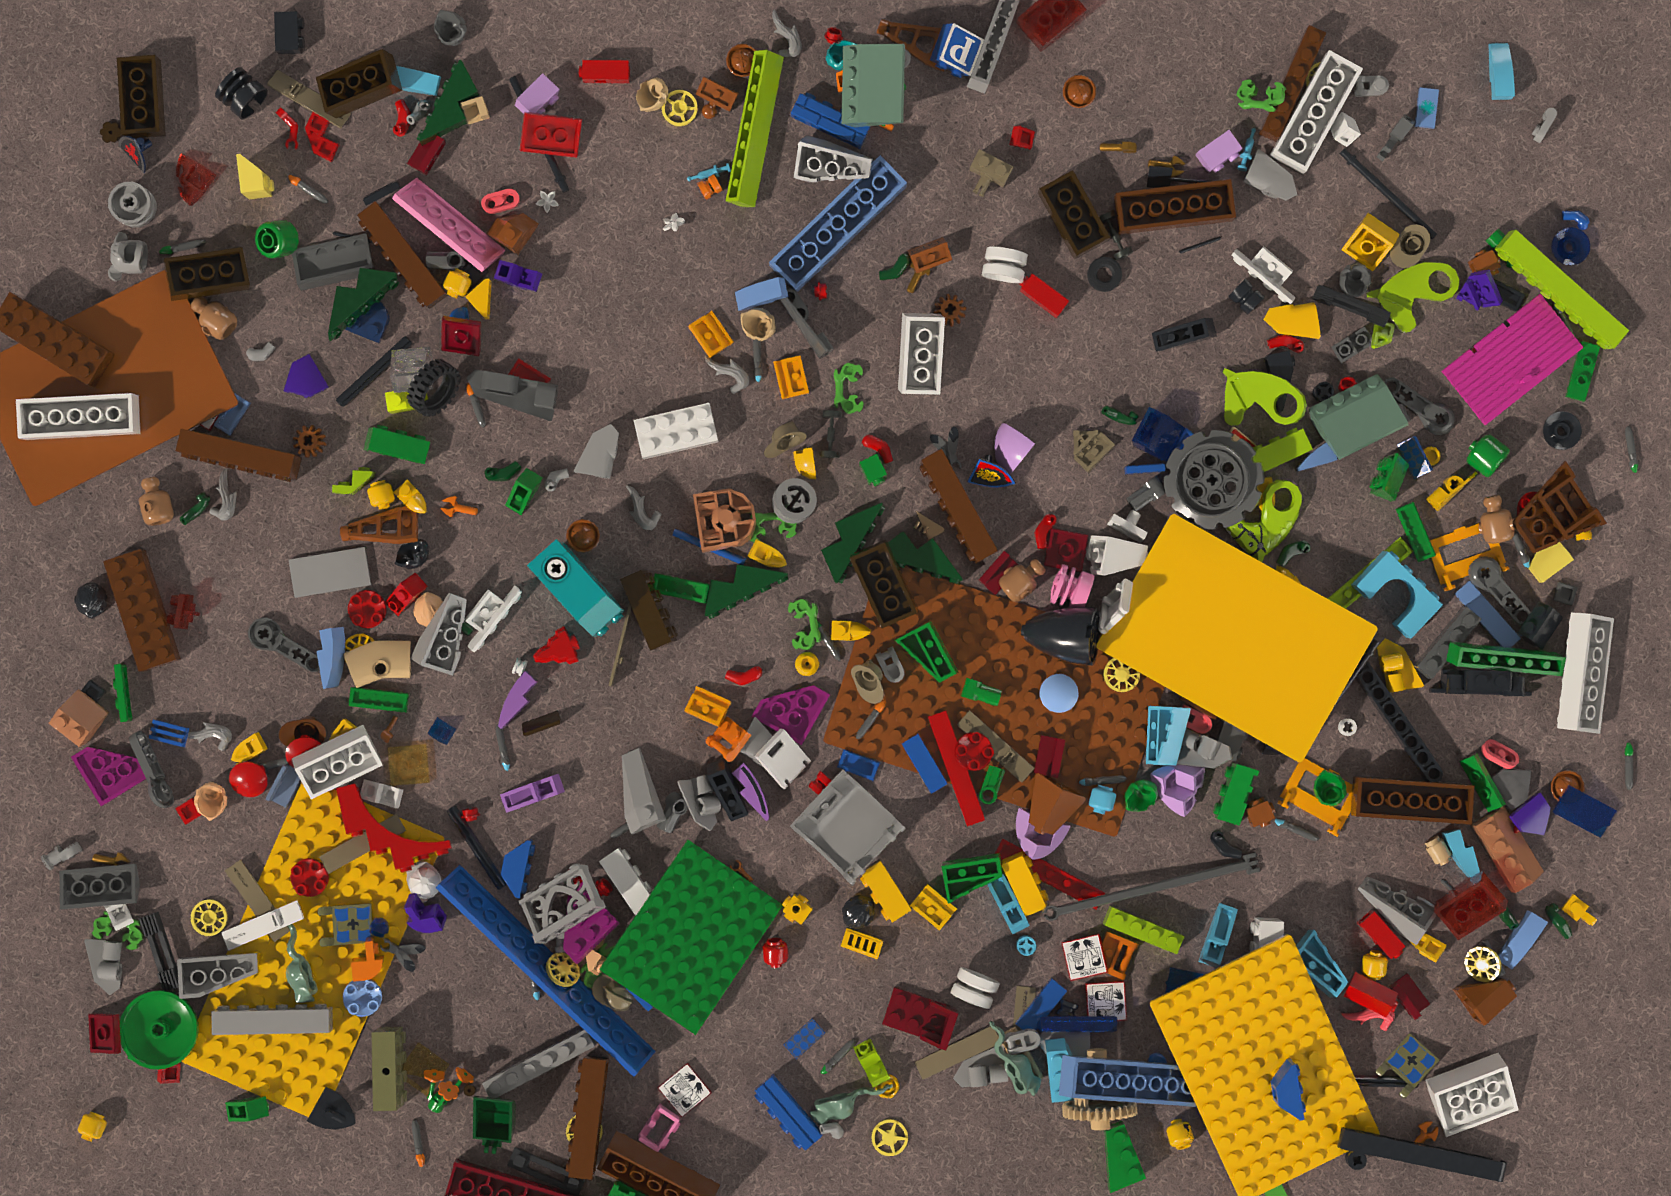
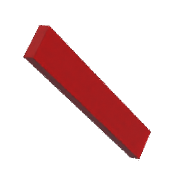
(958, 775)
(1053, 875)

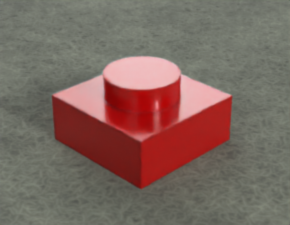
(188, 811)

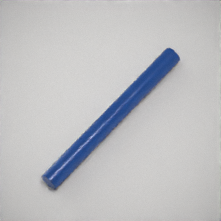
(696, 541)

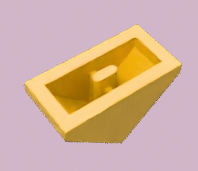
(481, 297)

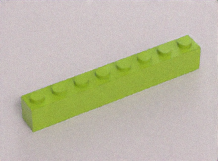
(754, 128)
(1561, 290)

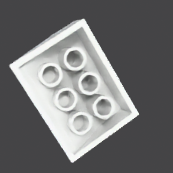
(1472, 1093)

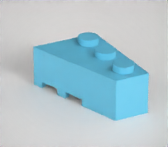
(1165, 734)
(1320, 966)
(1054, 1050)

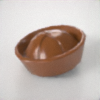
(740, 59)
(1079, 91)
(582, 535)
(1564, 779)

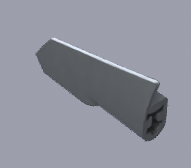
(819, 343)
(516, 393)

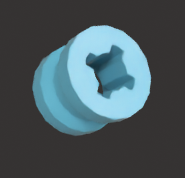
(1028, 947)

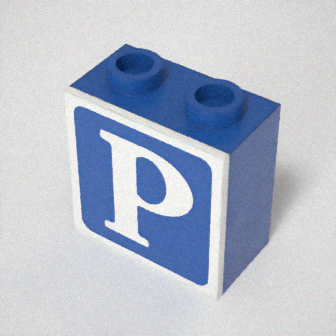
(956, 50)

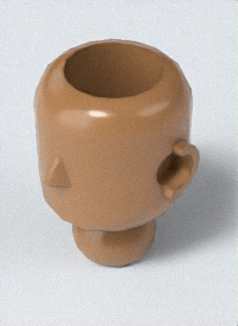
(214, 318)
(155, 504)
(1496, 523)
(1020, 581)

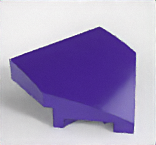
(1480, 290)
(305, 378)
(1532, 815)

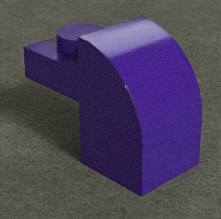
(517, 276)
(424, 918)

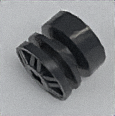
(239, 90)

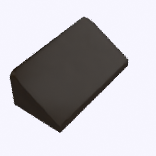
(541, 723)

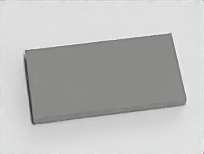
(330, 572)

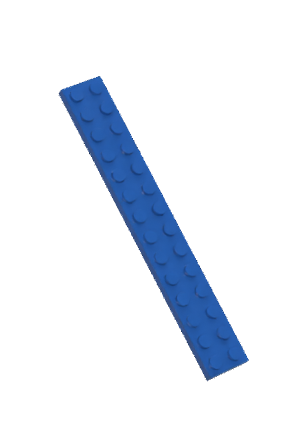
(532, 957)

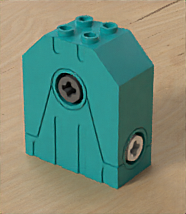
(576, 588)

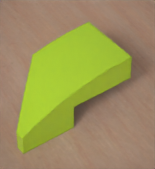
(1382, 335)

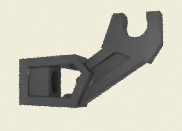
(1397, 134)

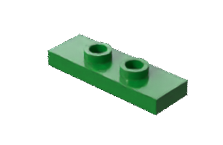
(1582, 372)
(1415, 532)
(681, 588)
(378, 699)
(122, 701)
(1482, 782)

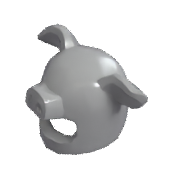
(127, 257)

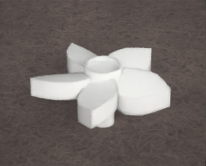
(547, 201)
(674, 222)

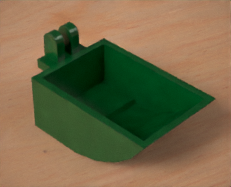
(493, 1121)

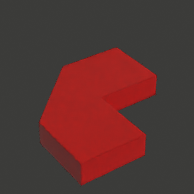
(320, 145)

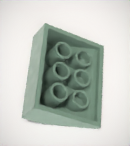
(873, 84)
(1357, 416)

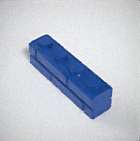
(827, 119)
(788, 1111)

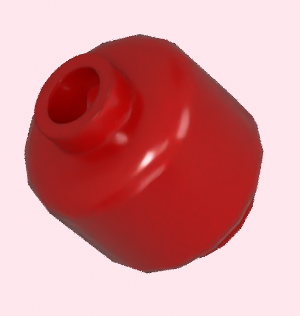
(775, 952)

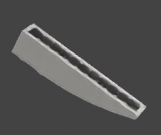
(992, 45)

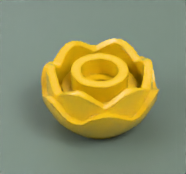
(811, 659)
(889, 1093)

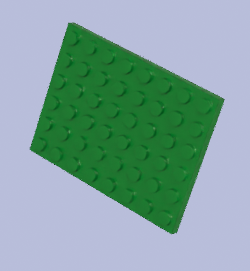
(691, 937)

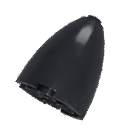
(1065, 634)

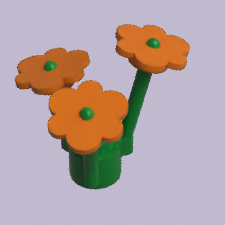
(446, 1090)

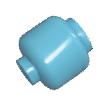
(1102, 799)

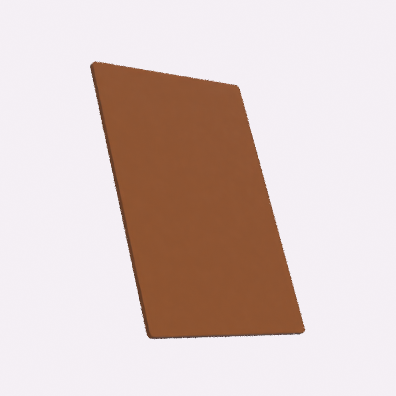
(156, 356)

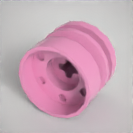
(1071, 588)

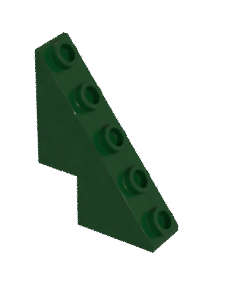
(447, 112)
(352, 302)
(852, 532)
(926, 558)
(746, 582)

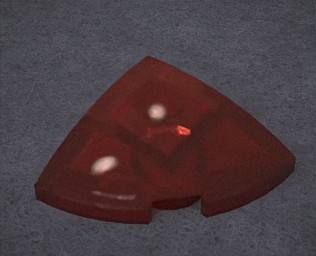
(189, 179)

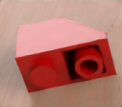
(406, 593)

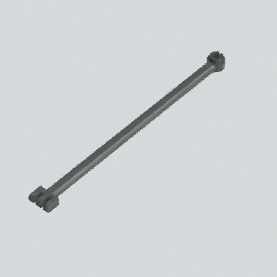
(1169, 883)

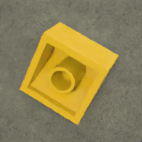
(1370, 242)

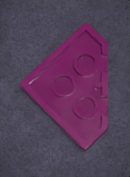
(792, 711)
(108, 772)
(589, 933)

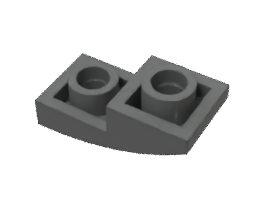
(1352, 344)

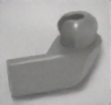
(419, 112)
(260, 354)
(554, 478)
(833, 1128)

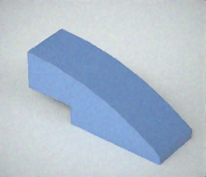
(761, 293)
(1319, 456)
(331, 656)
(1521, 939)

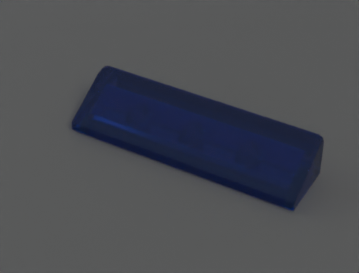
(1077, 1024)

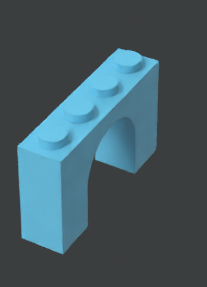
(1422, 602)

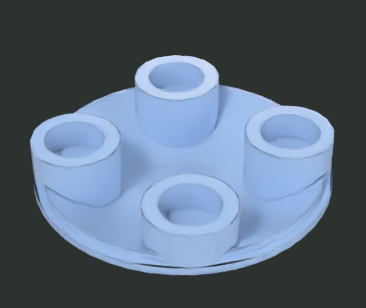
(1059, 693)
(362, 997)

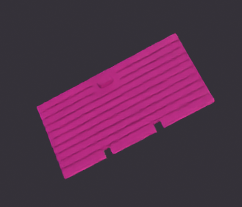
(1512, 359)

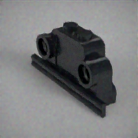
(1482, 683)

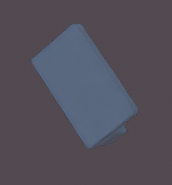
(284, 786)

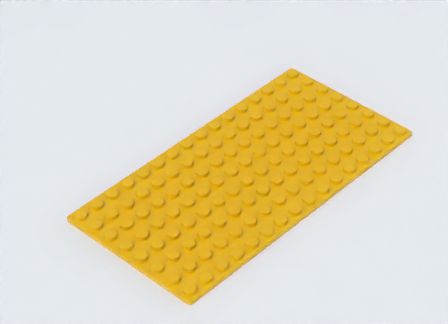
(300, 1065)

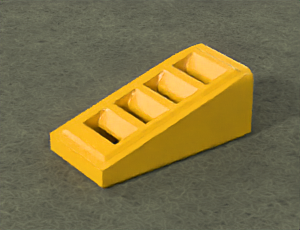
(879, 942)

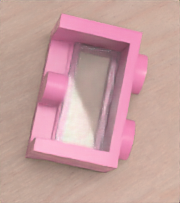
(658, 1128)

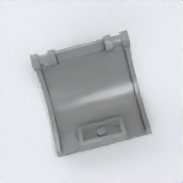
(847, 826)

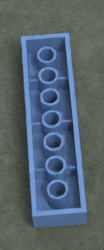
(837, 224)
(1123, 1081)

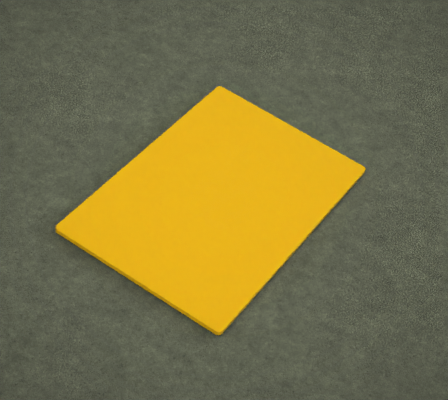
(1238, 638)
(1231, 1040)

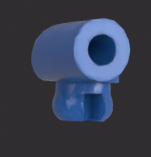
(1578, 216)

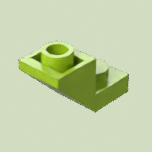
(359, 480)
(871, 1063)

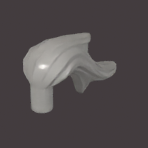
(791, 35)
(733, 370)
(228, 499)
(639, 512)
(212, 730)

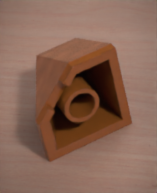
(513, 231)
(1052, 804)
(1486, 999)

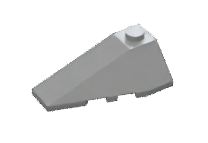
(824, 161)
(441, 639)
(641, 801)
(1406, 915)
(209, 973)

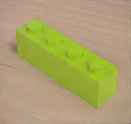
(1282, 449)
(1143, 929)

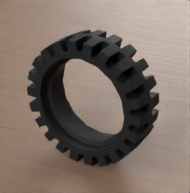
(425, 379)

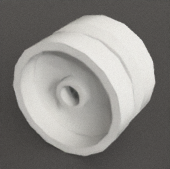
(1004, 264)
(974, 989)

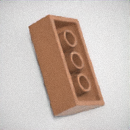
(1507, 850)

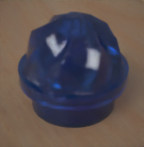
(379, 927)

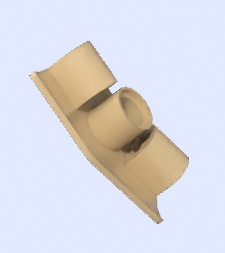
(365, 659)

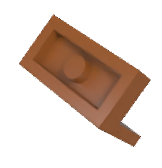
(930, 255)

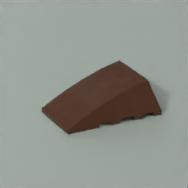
(1556, 512)

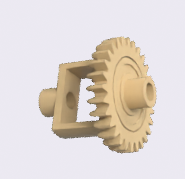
(1095, 1111)

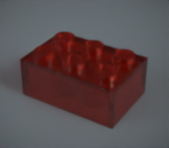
(1049, 20)
(1470, 905)

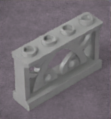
(585, 907)

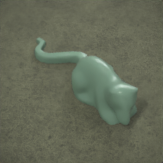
(299, 972)
(1017, 1067)
(840, 1105)

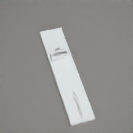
(262, 925)

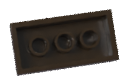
(359, 83)
(141, 96)
(1073, 214)
(206, 274)
(883, 583)
(649, 609)

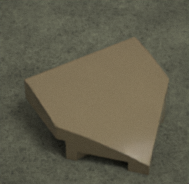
(1090, 448)

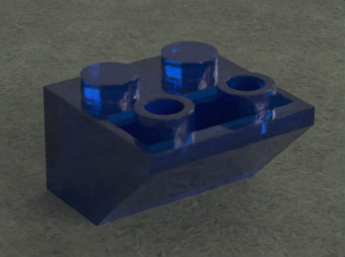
(1158, 434)

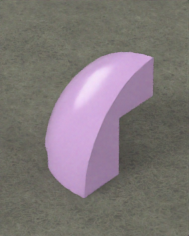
(1010, 447)
(1178, 786)
(1034, 843)

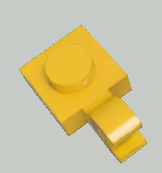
(1577, 909)

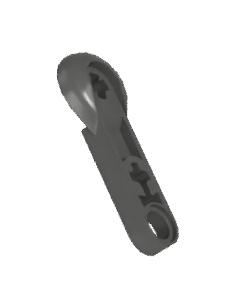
(1425, 409)
(1495, 585)
(278, 642)
(158, 790)

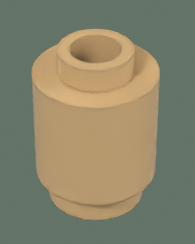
(1438, 850)

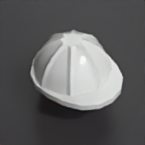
(423, 880)

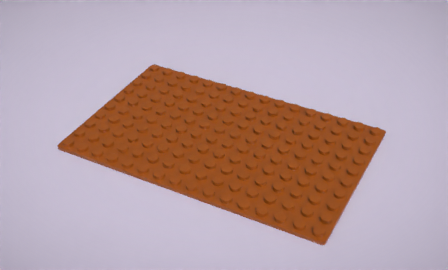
(983, 637)

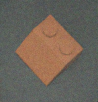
(79, 718)

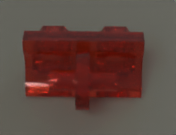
(184, 613)

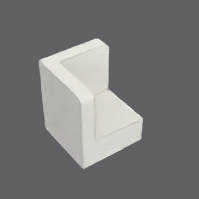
(1345, 129)

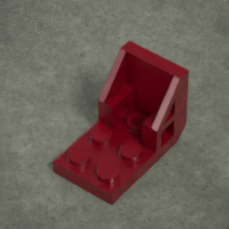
(921, 1017)

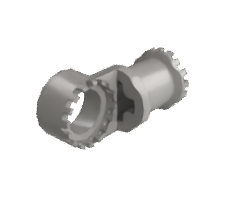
(59, 855)

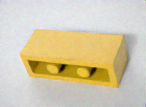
(1025, 883)
(885, 892)

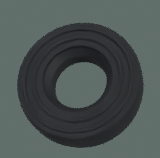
(1107, 262)

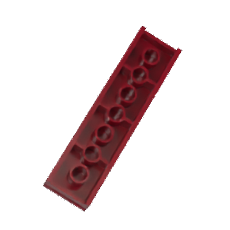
(476, 1180)

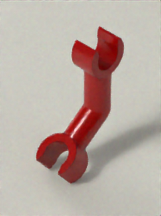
(293, 127)

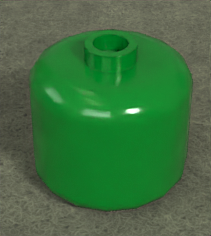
(276, 238)
(1487, 455)

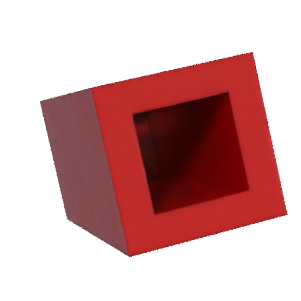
(605, 71)
(1043, 295)
(1381, 935)
(1371, 995)

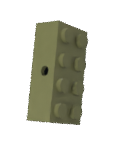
(387, 1068)

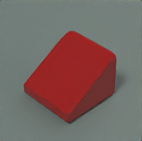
(1022, 137)
(168, 1074)

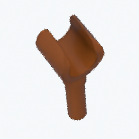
(386, 735)
(742, 871)

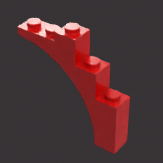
(403, 850)

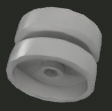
(121, 202)

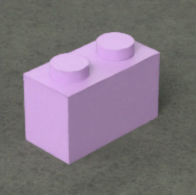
(538, 96)
(1218, 152)

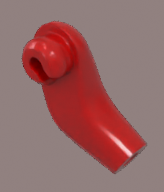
(402, 125)
(1286, 340)
(878, 445)
(1042, 530)
(744, 678)

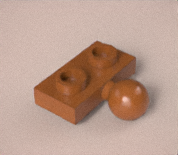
(716, 95)

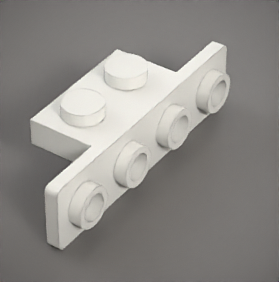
(1269, 270)
(488, 613)

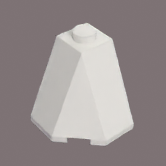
(1114, 555)

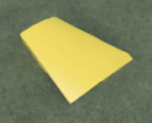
(1549, 562)

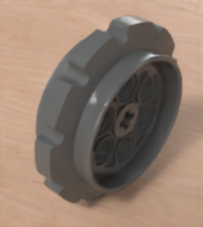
(1181, 482)

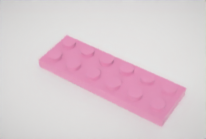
(448, 224)

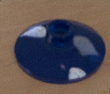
(1579, 242)

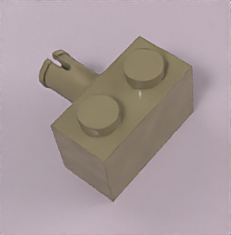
(990, 170)

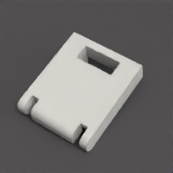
(1115, 605)
(786, 761)

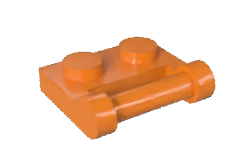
(733, 734)
(1112, 946)

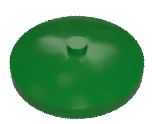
(158, 1029)

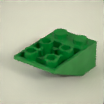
(1390, 477)

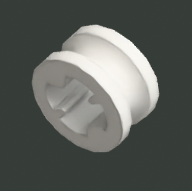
(519, 666)
(1353, 728)

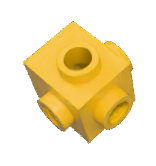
(799, 915)

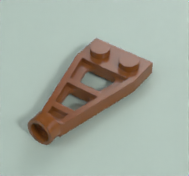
(918, 31)
(406, 527)

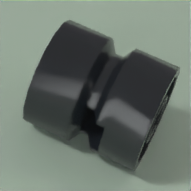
(1246, 296)

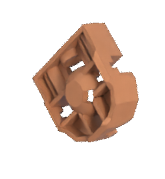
(707, 504)

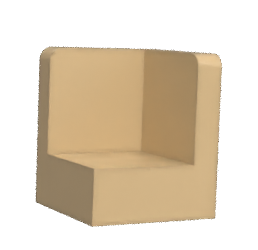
(475, 110)

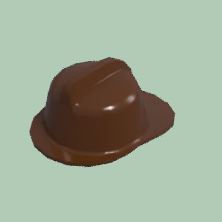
(304, 726)

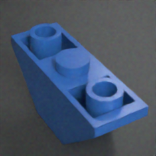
(517, 866)
(1288, 1090)

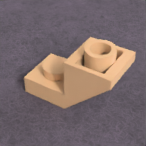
(595, 960)

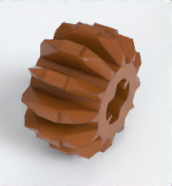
(956, 305)
(302, 443)

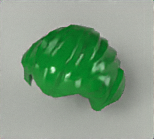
(1330, 788)
(1140, 795)

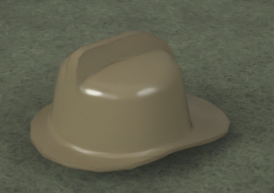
(1410, 246)
(783, 439)
(868, 681)
(611, 993)

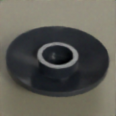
(1570, 425)

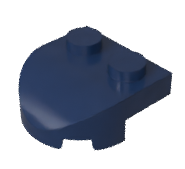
(372, 324)

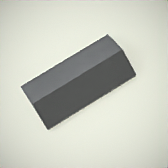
(99, 886)

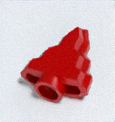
(559, 648)

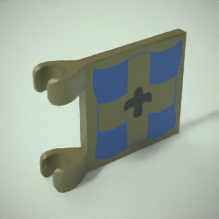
(350, 924)
(1411, 1062)

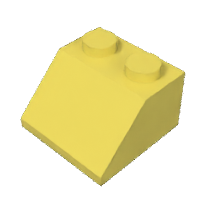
(252, 180)

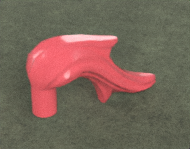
(1369, 1014)

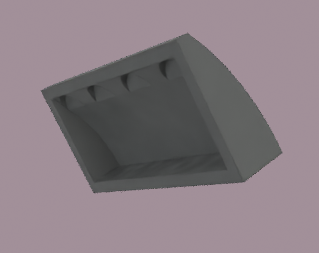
(332, 261)

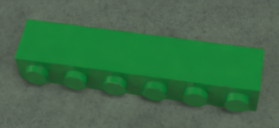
(1506, 659)

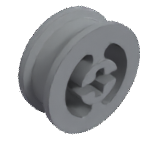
(804, 508)

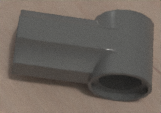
(443, 260)
(1150, 491)
(673, 812)

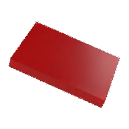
(550, 134)

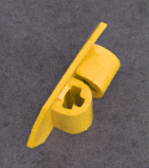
(1294, 320)
(1441, 497)
(1395, 659)

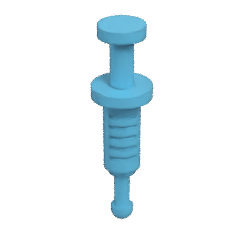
(1246, 155)
(706, 173)

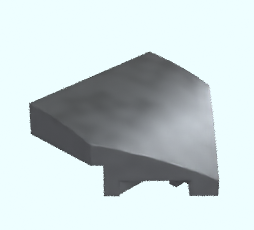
(1513, 785)

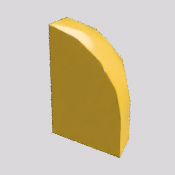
(805, 463)

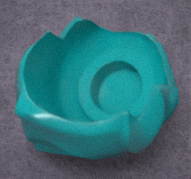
(835, 54)

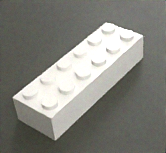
(1316, 112)
(78, 416)
(1585, 672)

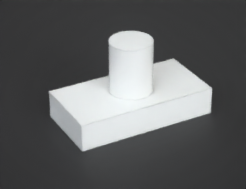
(1128, 526)

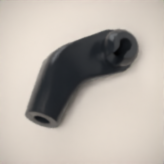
(1223, 847)

